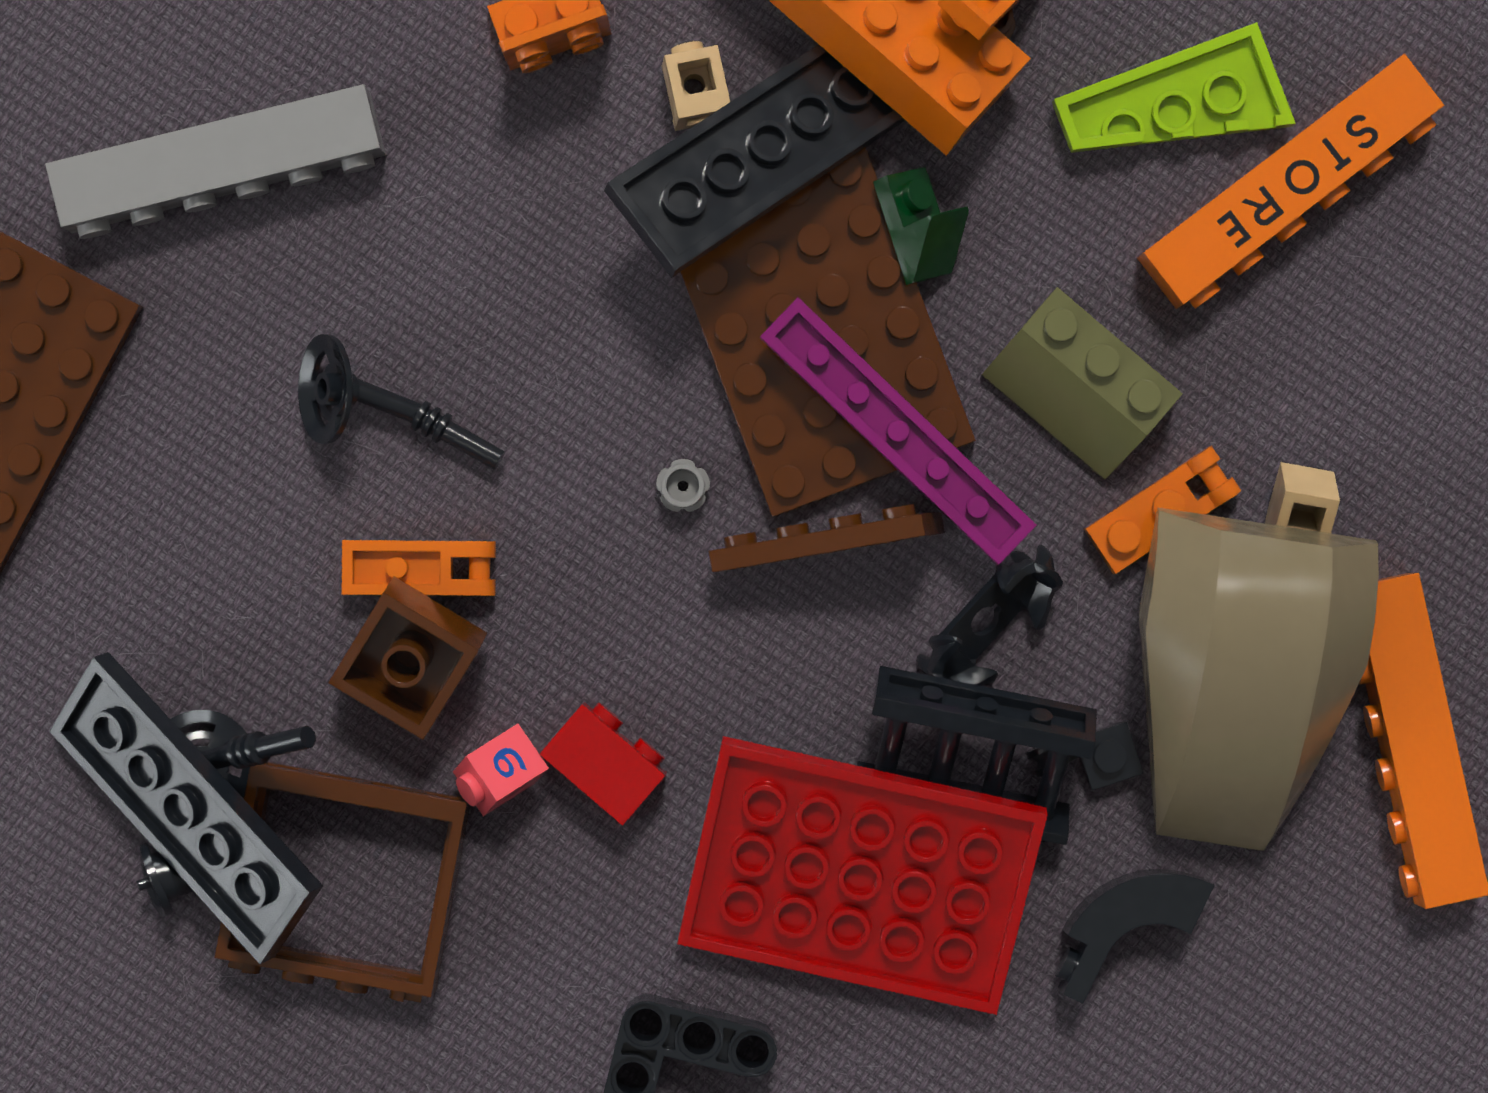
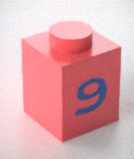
(499, 770)

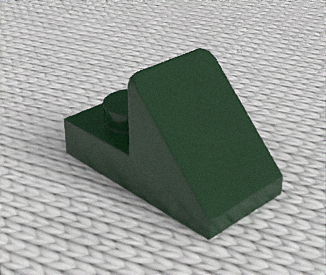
(921, 235)

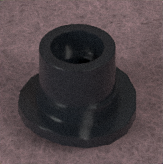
(160, 881)

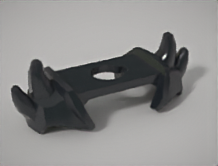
(1012, 588)

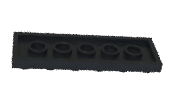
(749, 158)
(185, 808)

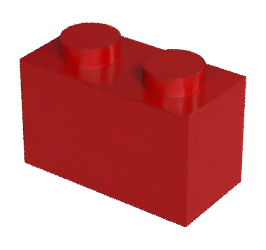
(604, 761)

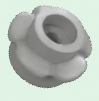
(697, 482)

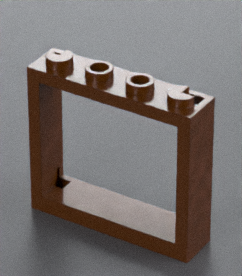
(349, 973)

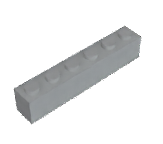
(215, 161)

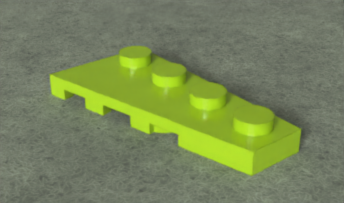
(1191, 94)

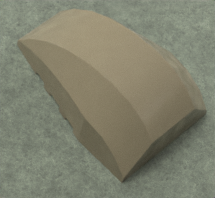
(1247, 667)

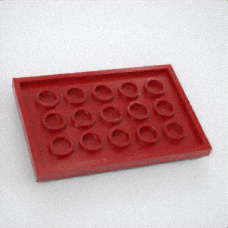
(861, 875)

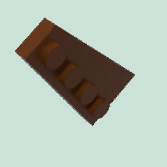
(844, 534)

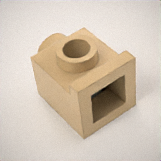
(699, 63)

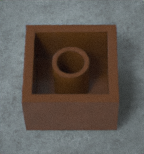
(408, 658)

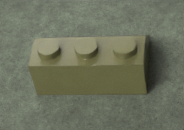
(1081, 383)

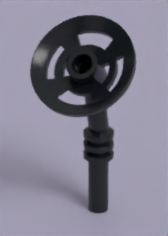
(342, 390)
(243, 748)

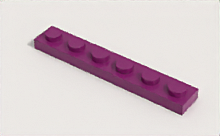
(898, 431)

